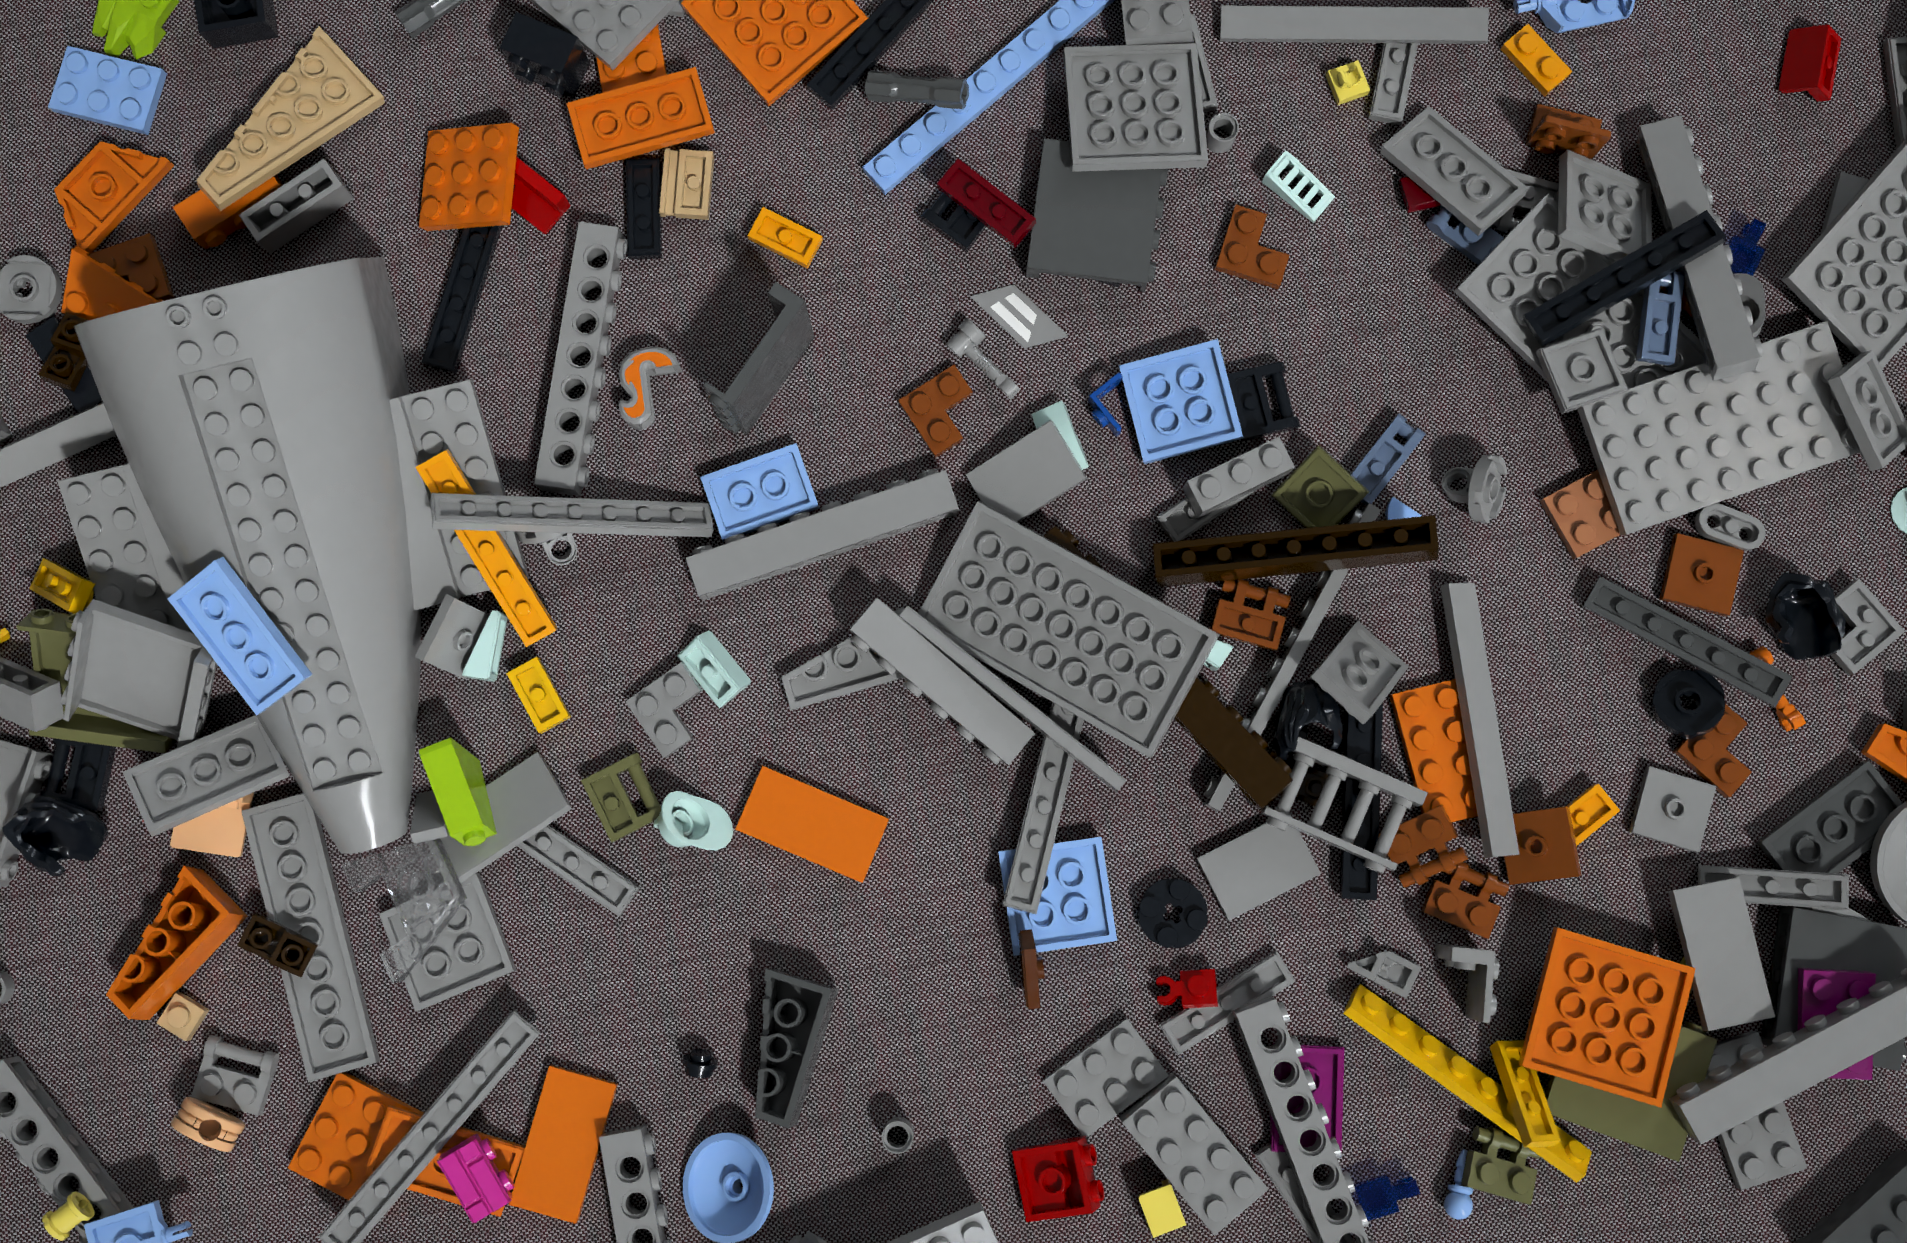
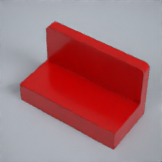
(1811, 61)
(537, 199)

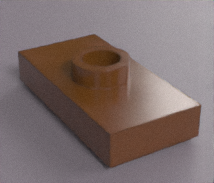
(1031, 969)

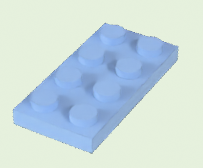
(239, 636)

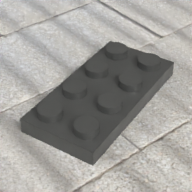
(1833, 825)

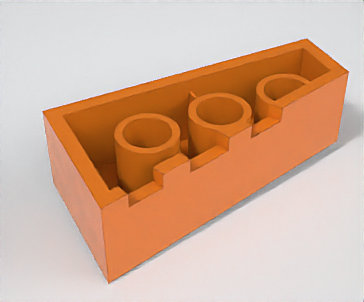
(181, 938)

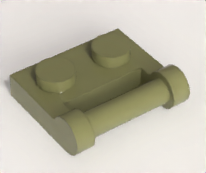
(613, 802)

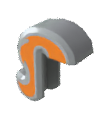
(635, 380)

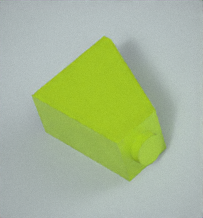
(459, 791)

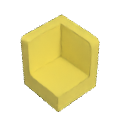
(1161, 1209)

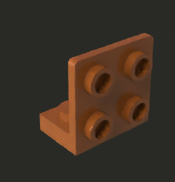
(1558, 130)

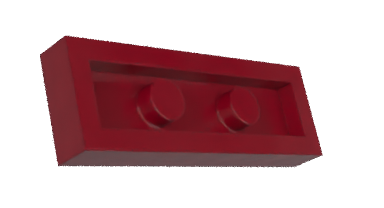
(986, 203)

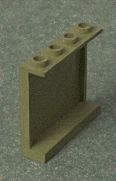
(50, 641)
(1632, 1120)

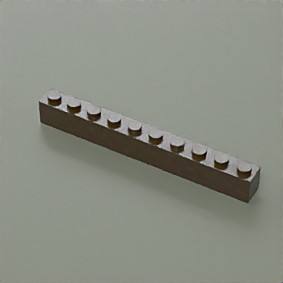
(1218, 728)

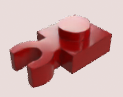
(1195, 989)

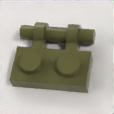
(1498, 1176)

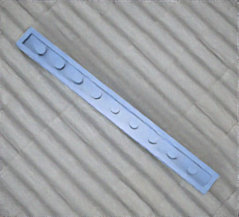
(985, 88)

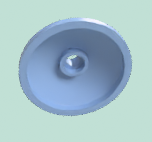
(714, 1187)

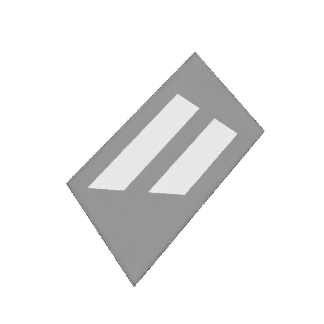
(1019, 316)

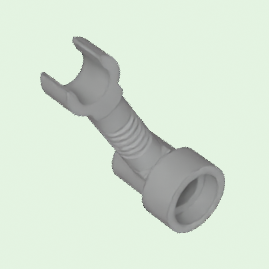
(966, 343)

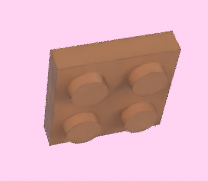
(1582, 515)

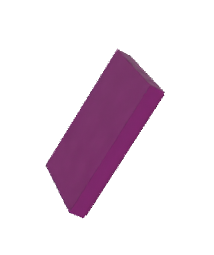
(1327, 1070)

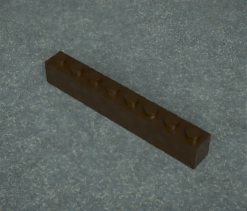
(1296, 551)

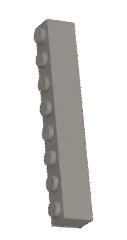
(1708, 280)
(823, 534)
(1794, 1061)

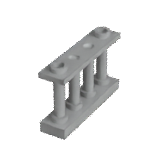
(1370, 784)

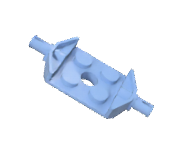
(1572, 15)

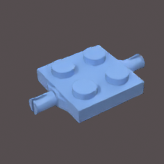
(136, 1225)

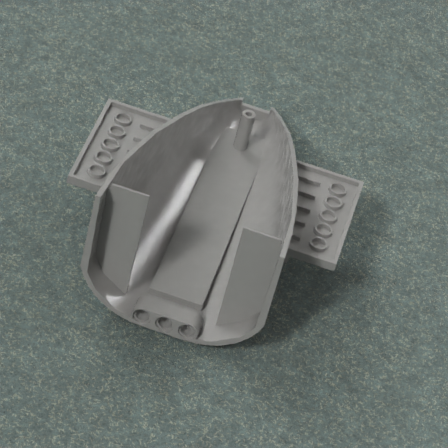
(289, 444)

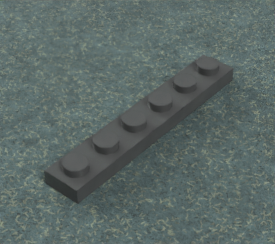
(1687, 642)

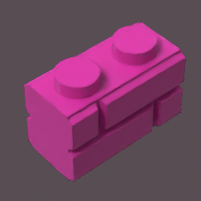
(476, 1178)

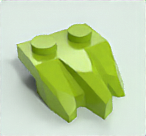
(132, 24)

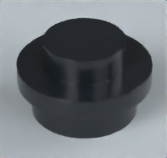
(699, 1063)

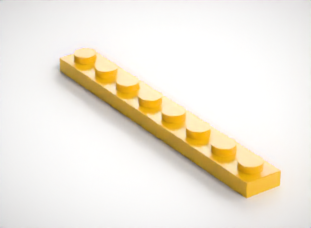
(1456, 1075)

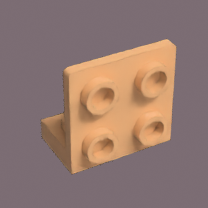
(215, 832)

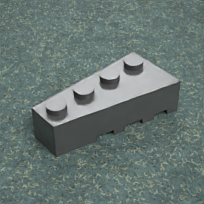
(791, 1039)
(1872, 1212)

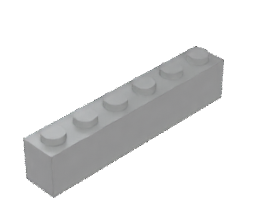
(941, 681)

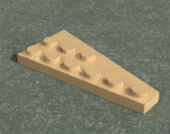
(296, 115)

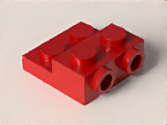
(1058, 1179)

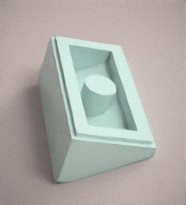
(714, 668)

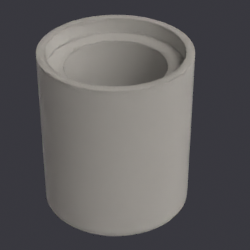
(1224, 121)
(897, 1148)

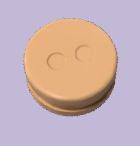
(207, 1124)

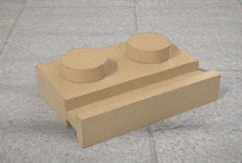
(686, 184)

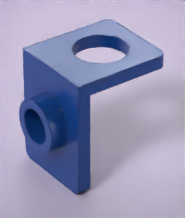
(1100, 413)

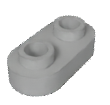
(1728, 525)

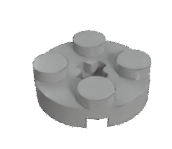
(42, 300)

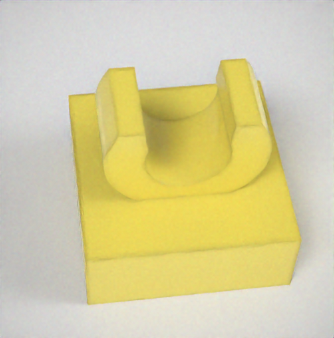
(1347, 82)

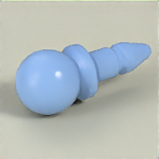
(1458, 1202)

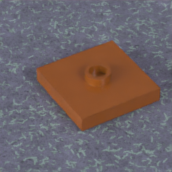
(1701, 574)
(1544, 846)

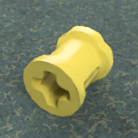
(68, 1216)

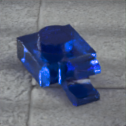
(1744, 249)
(1380, 1196)

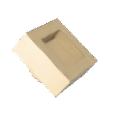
(182, 1016)

